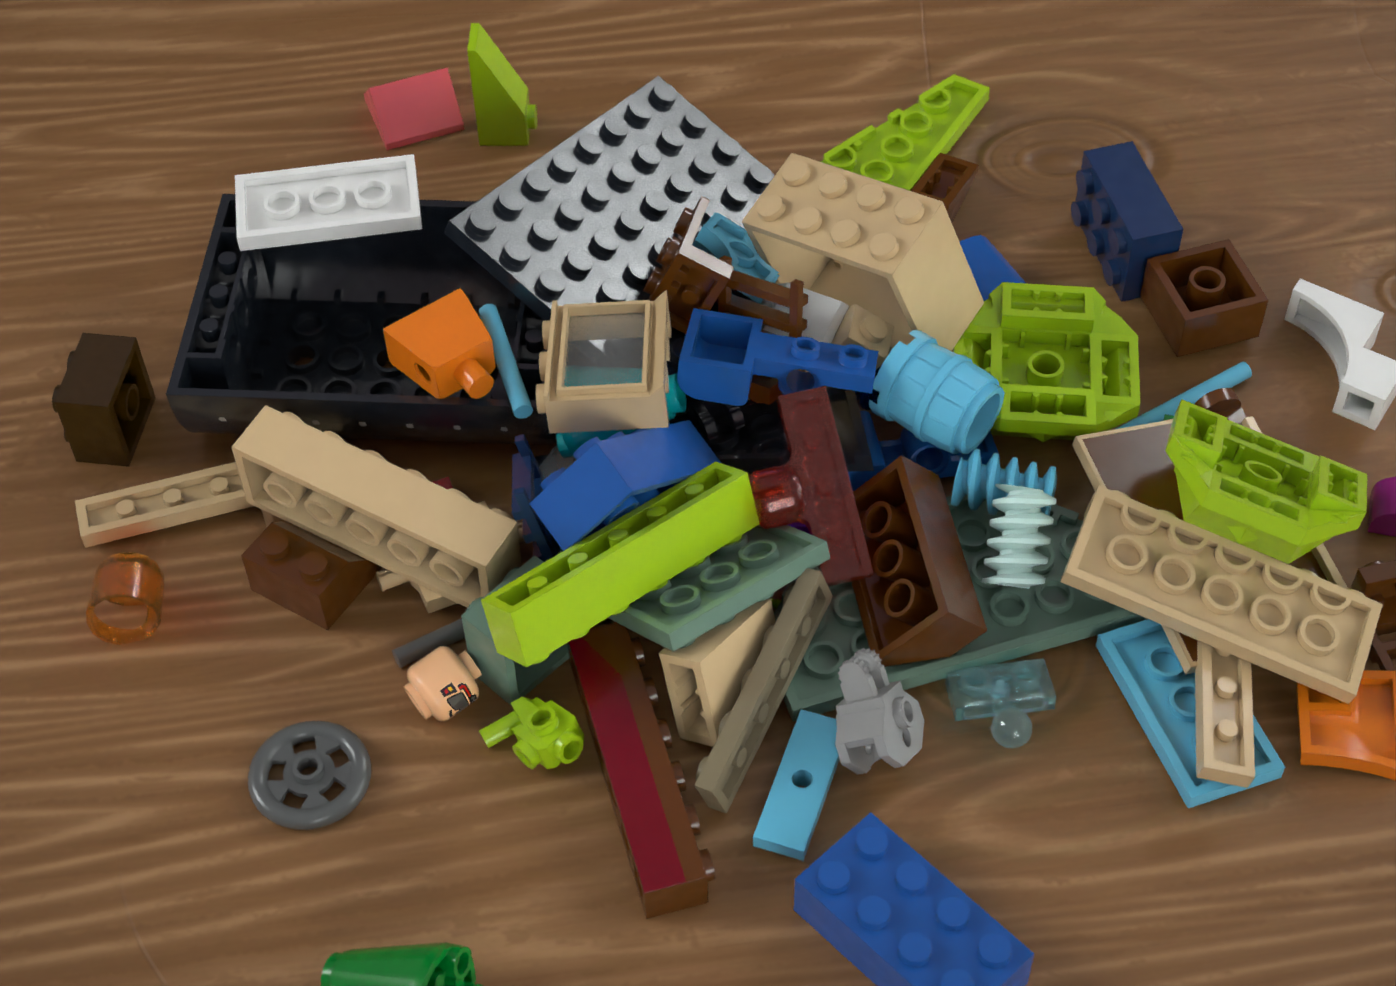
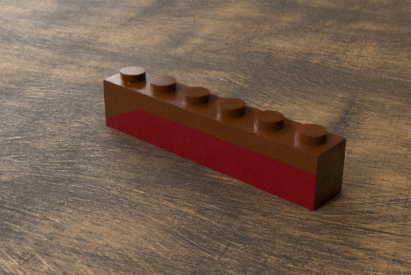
(638, 771)

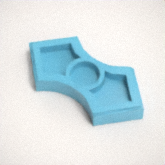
(729, 239)

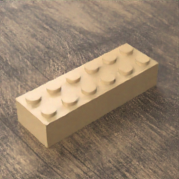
(375, 507)

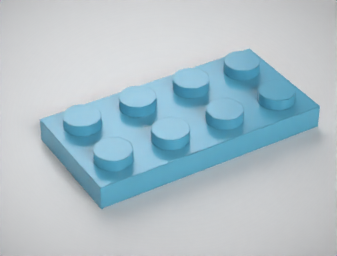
(1165, 708)

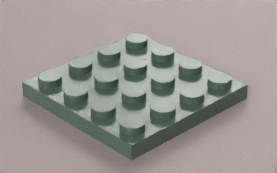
(723, 585)

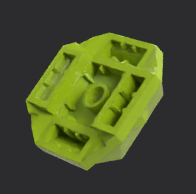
(1058, 357)
(1260, 487)

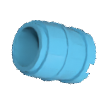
(937, 394)

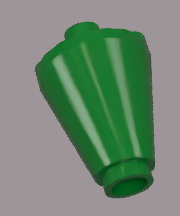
(401, 966)

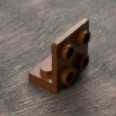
(687, 272)

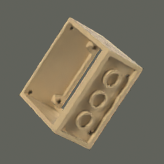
(866, 248)

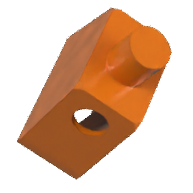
(443, 348)

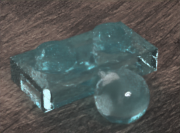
(1003, 693)

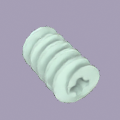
(1019, 537)

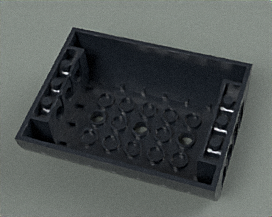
(330, 304)

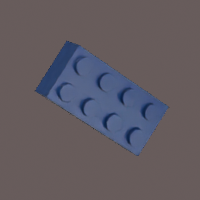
(617, 478)
(904, 916)

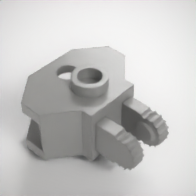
(875, 716)

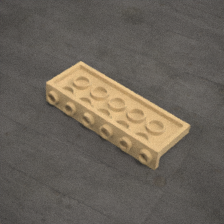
(1223, 594)

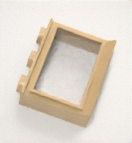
(605, 366)

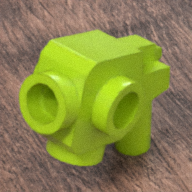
(543, 732)

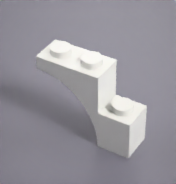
(1347, 334)

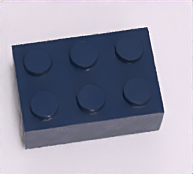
(1123, 215)

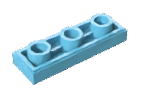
(793, 811)

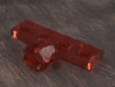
(814, 486)

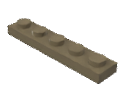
(763, 690)

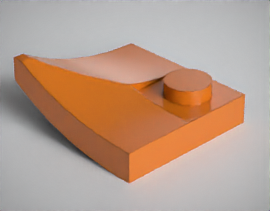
(1351, 734)

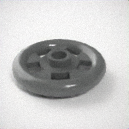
(316, 810)

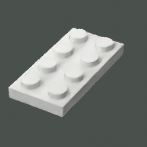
(327, 202)

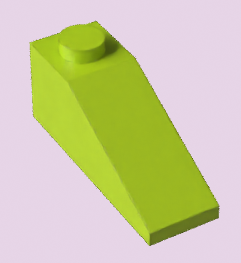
(498, 94)

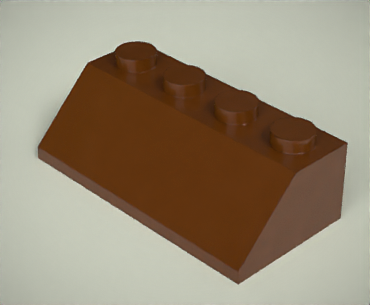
(921, 589)

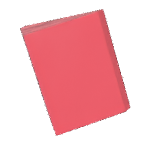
(415, 109)

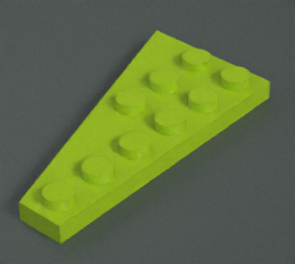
(912, 138)

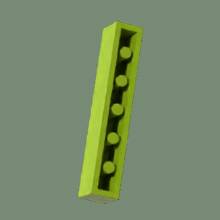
(620, 564)

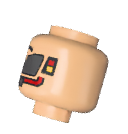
(443, 683)

